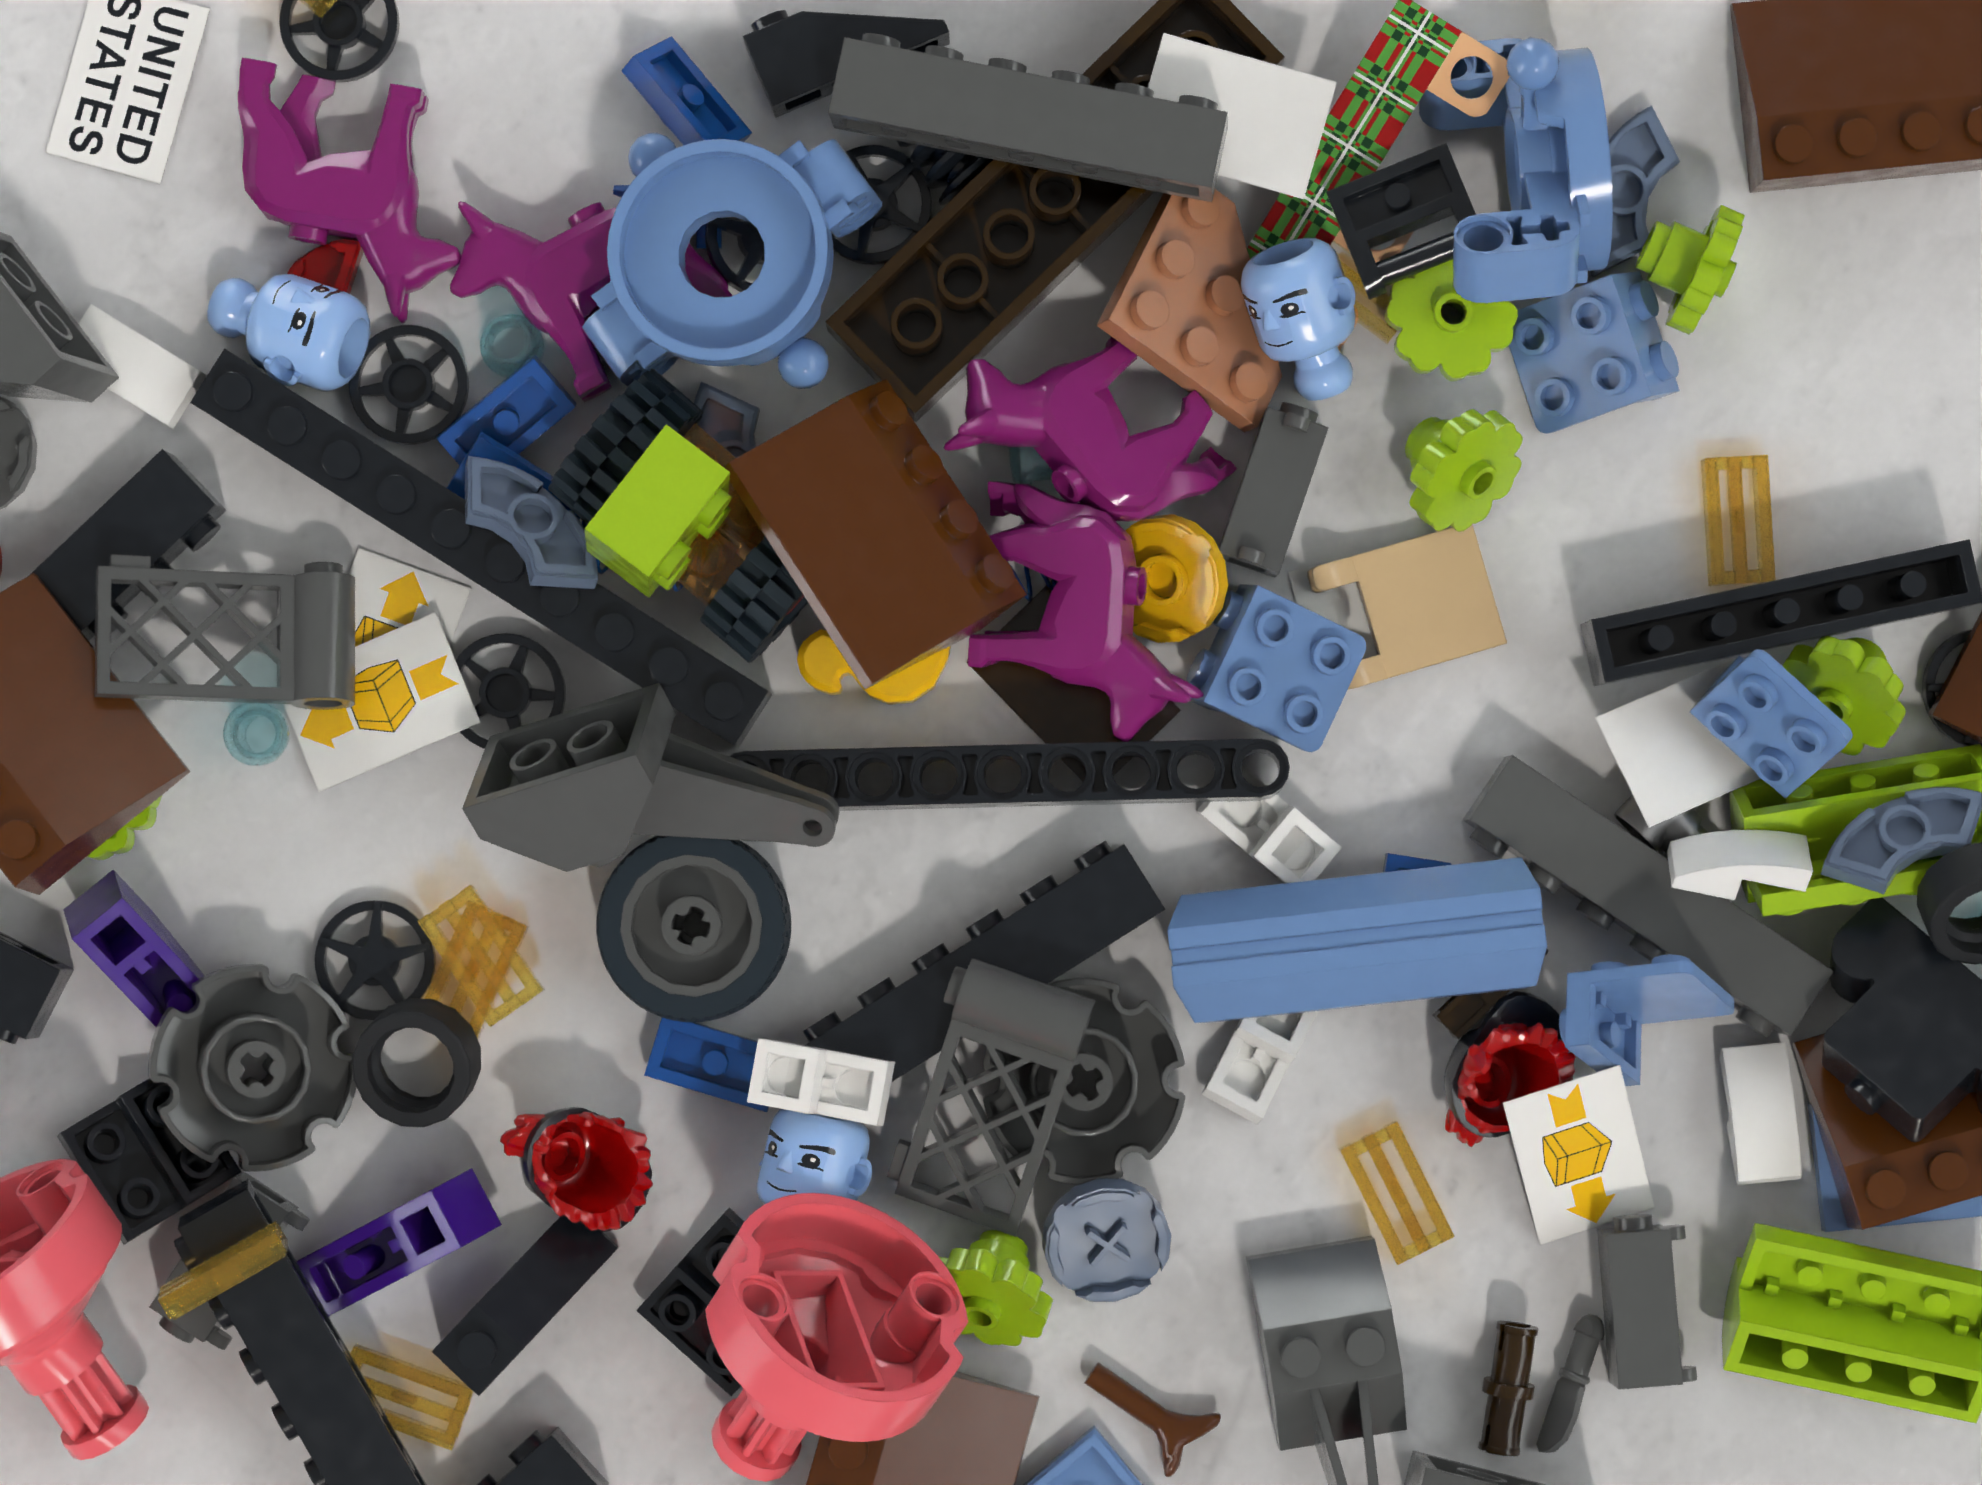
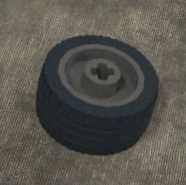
(645, 935)

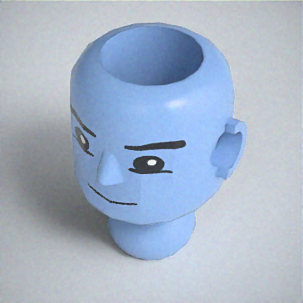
(1302, 312)
(294, 328)
(814, 1157)

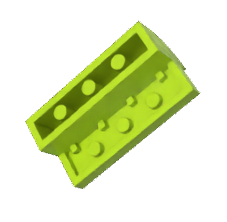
(1829, 803)
(1856, 1322)

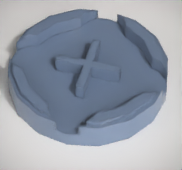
(1106, 1239)

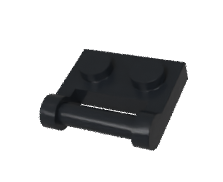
(1395, 204)

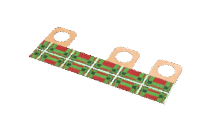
(1405, 59)

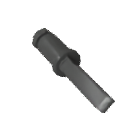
(1571, 1386)

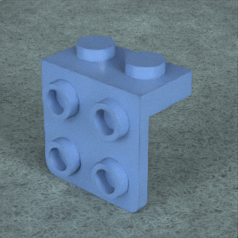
(1592, 351)
(1277, 666)
(1771, 721)
(1615, 999)

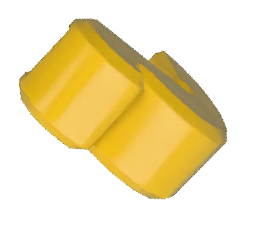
(825, 667)

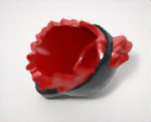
(1503, 1059)
(583, 1165)

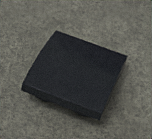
(140, 1162)
(681, 1299)

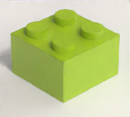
(659, 512)

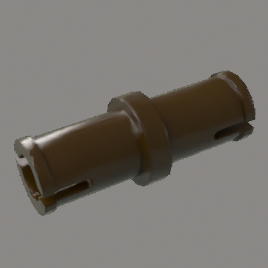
(1508, 1388)

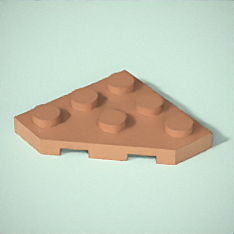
(1187, 309)

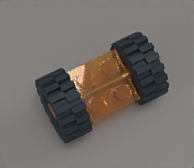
(733, 571)

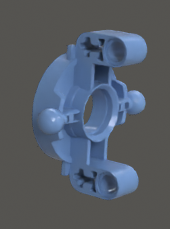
(1553, 170)
(793, 200)

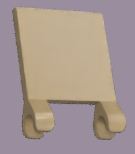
(1422, 602)

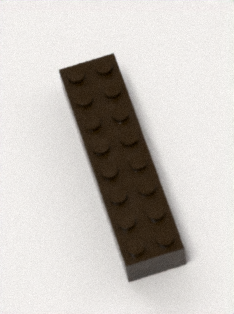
(1011, 234)

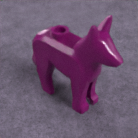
(342, 194)
(556, 280)
(1085, 439)
(1089, 612)

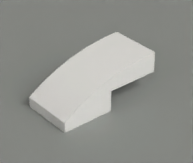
(146, 372)
(1273, 834)
(1721, 859)
(1256, 1062)
(820, 1082)
(1761, 1113)

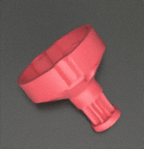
(52, 1256)
(829, 1329)

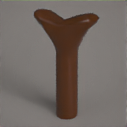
(1171, 1428)

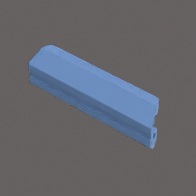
(1357, 940)

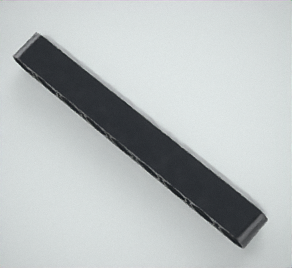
(1035, 764)

